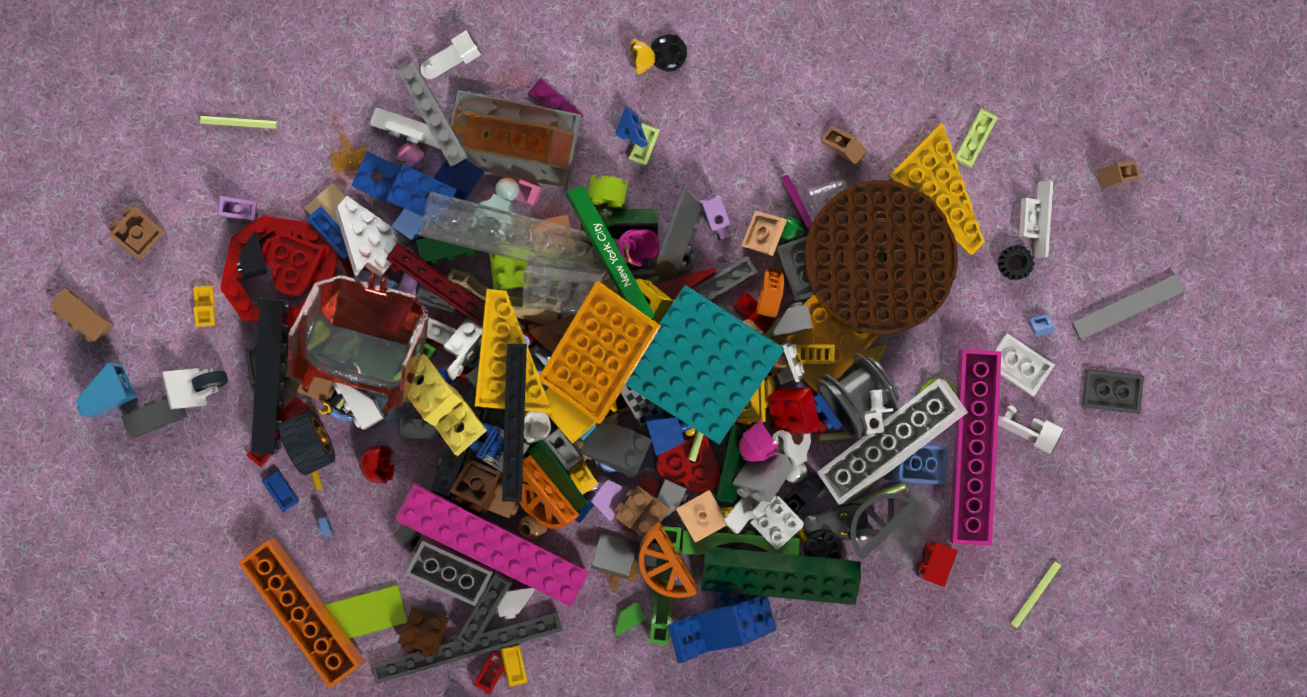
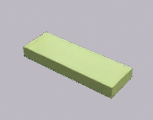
(976, 138)

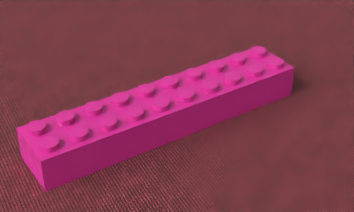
(975, 448)
(491, 544)

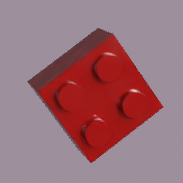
(793, 410)
(936, 563)

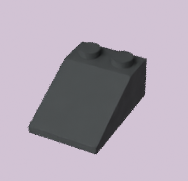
(616, 447)

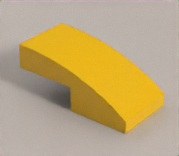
(204, 306)

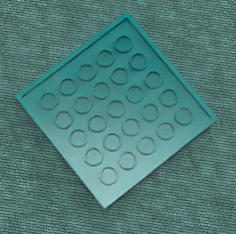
(703, 364)

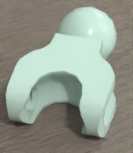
(506, 191)

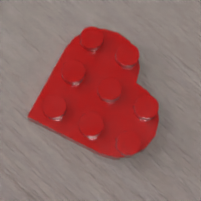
(292, 262)
(696, 475)

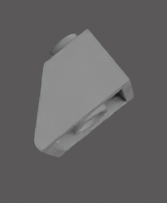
(793, 320)

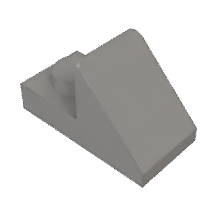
(563, 449)

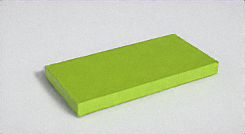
(369, 611)

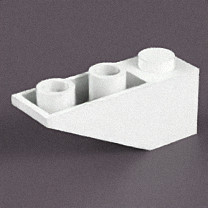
(362, 406)

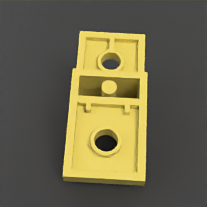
(444, 407)

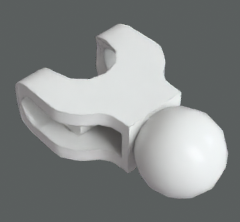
(796, 451)

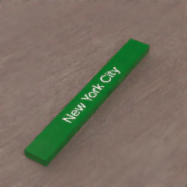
(607, 250)

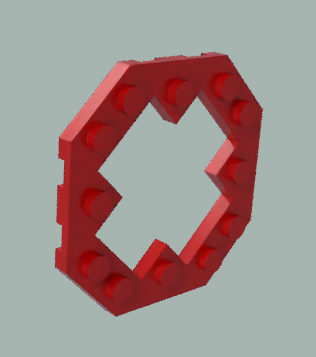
(265, 227)

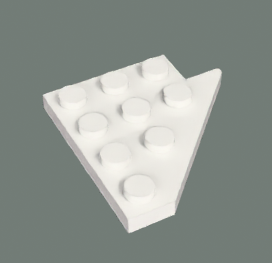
(367, 237)

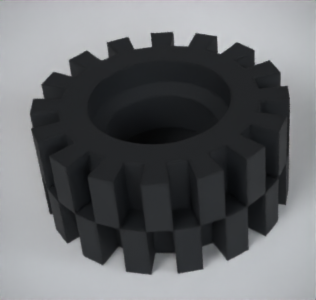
(1027, 262)

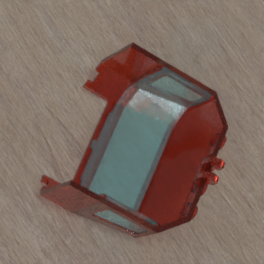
(359, 337)

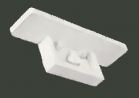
(403, 126)
(1036, 218)
(463, 345)
(745, 509)

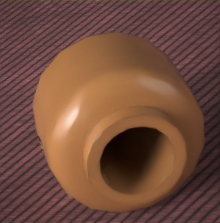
(531, 529)

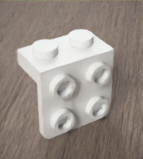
(795, 369)
(777, 523)

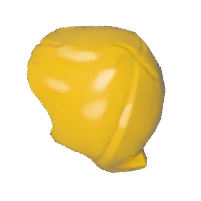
(644, 56)

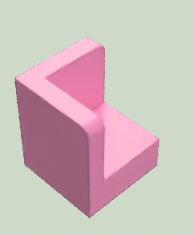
(528, 193)

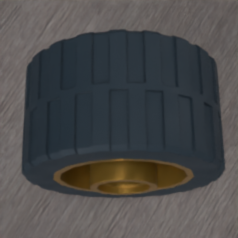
(307, 442)

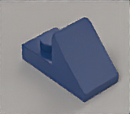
(631, 128)

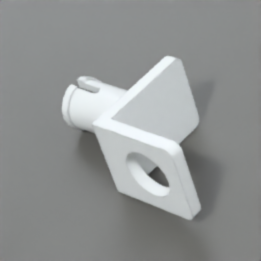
(875, 412)

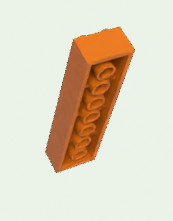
(301, 612)

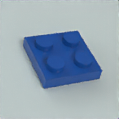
(830, 418)

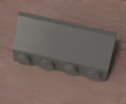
(678, 235)

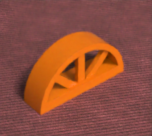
(771, 292)
(556, 510)
(669, 553)

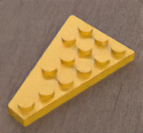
(936, 174)

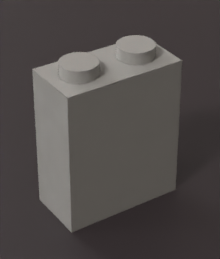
(763, 479)

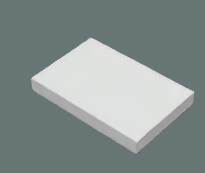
(1023, 365)

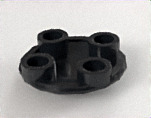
(669, 52)
(823, 545)

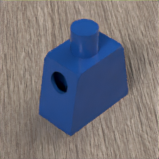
(665, 431)

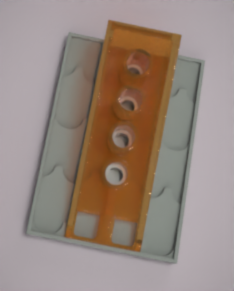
(516, 138)

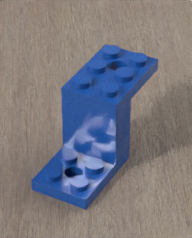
(399, 186)
(721, 628)

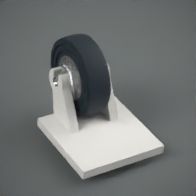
(191, 387)

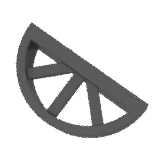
(887, 529)

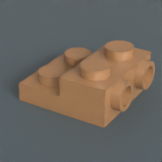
(135, 231)
(641, 511)

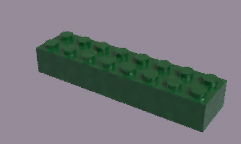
(781, 575)

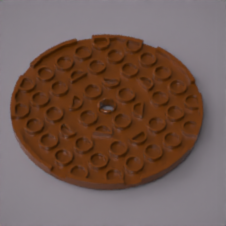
(844, 262)

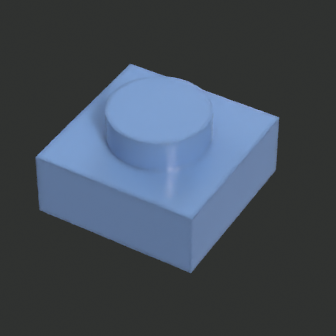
(1041, 325)
(325, 527)

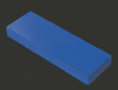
(329, 231)

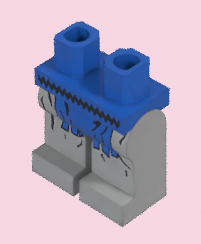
(493, 448)

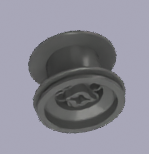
(852, 396)

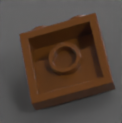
(476, 486)
(423, 632)

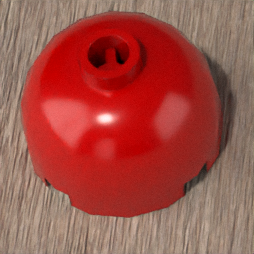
(376, 464)

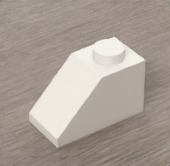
(514, 602)

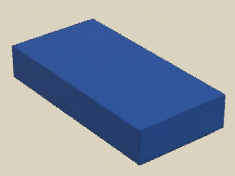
(280, 491)

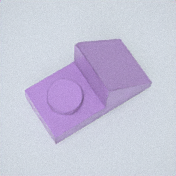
(236, 208)

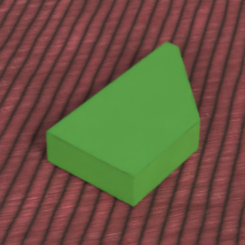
(629, 618)

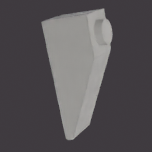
(672, 495)

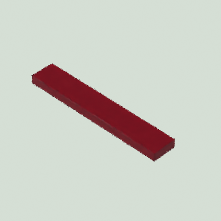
(437, 283)

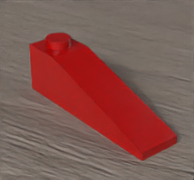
(674, 286)

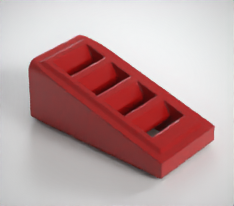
(482, 687)

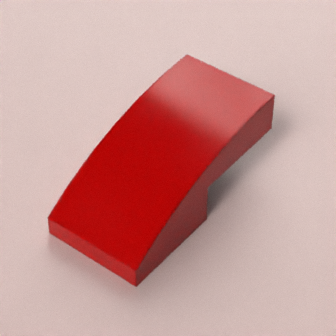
(747, 307)

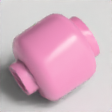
(410, 155)

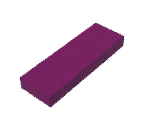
(796, 201)

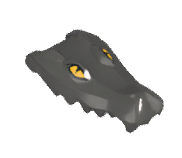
(838, 521)

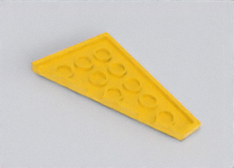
(500, 328)

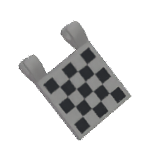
(639, 405)

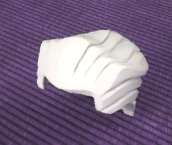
(536, 427)

